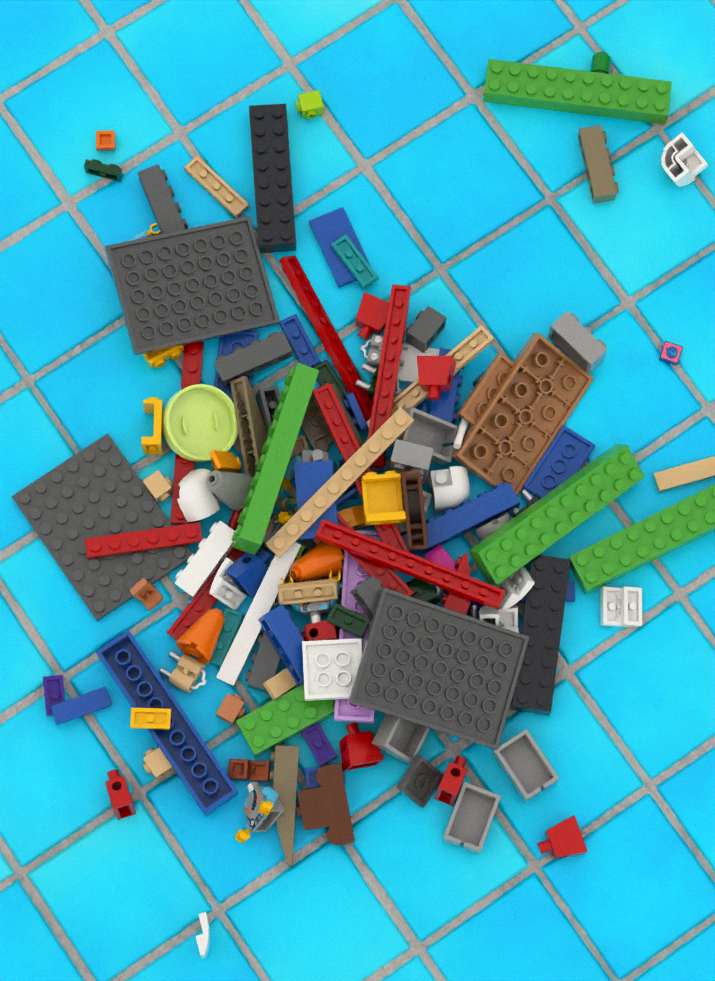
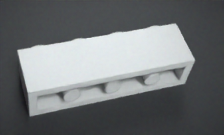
(207, 559)

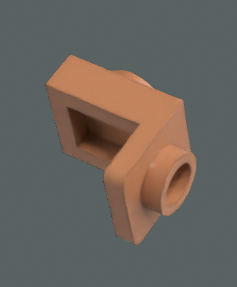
(146, 593)

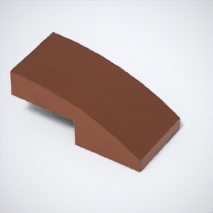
(249, 770)

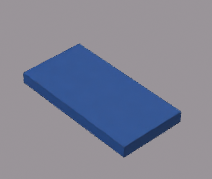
(329, 229)
(227, 345)
(560, 462)
(308, 480)

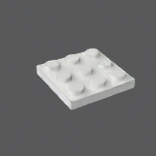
(330, 668)

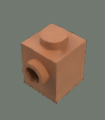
(231, 709)

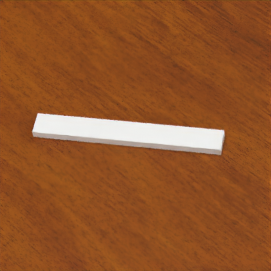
(260, 606)

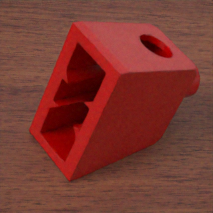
(371, 316)
(435, 374)
(324, 630)
(358, 749)
(451, 781)
(119, 795)
(563, 840)

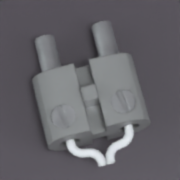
(375, 350)

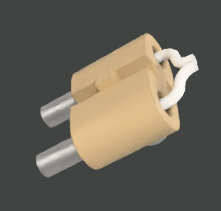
(186, 673)

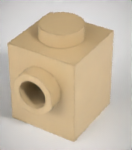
(158, 486)
(156, 763)

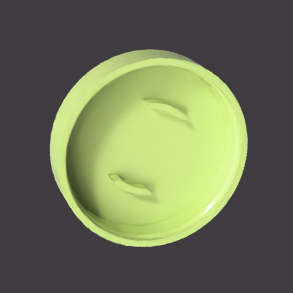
(199, 422)

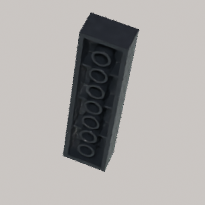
(272, 178)
(543, 625)

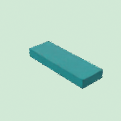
(354, 261)
(230, 627)

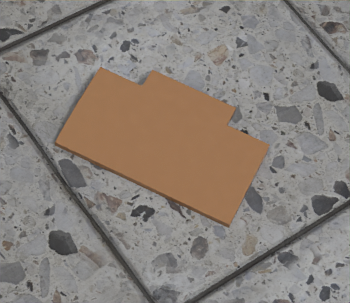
(519, 412)

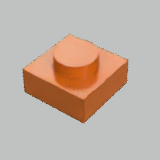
(105, 140)

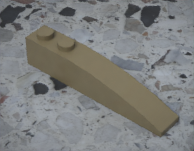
(249, 423)
(285, 783)

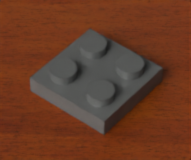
(420, 781)

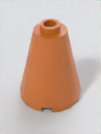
(318, 563)
(202, 636)

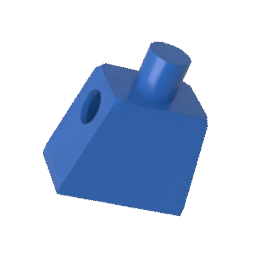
(249, 572)

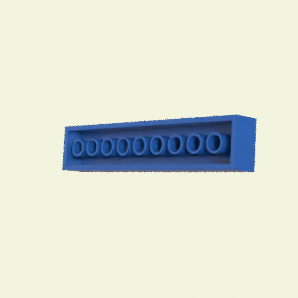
(181, 743)

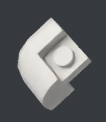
(682, 161)
(449, 488)
(195, 497)
(503, 618)

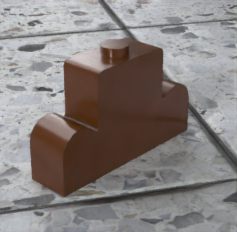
(414, 509)
(327, 805)

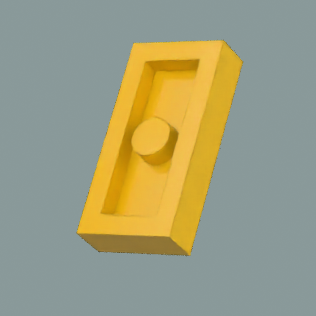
(150, 718)

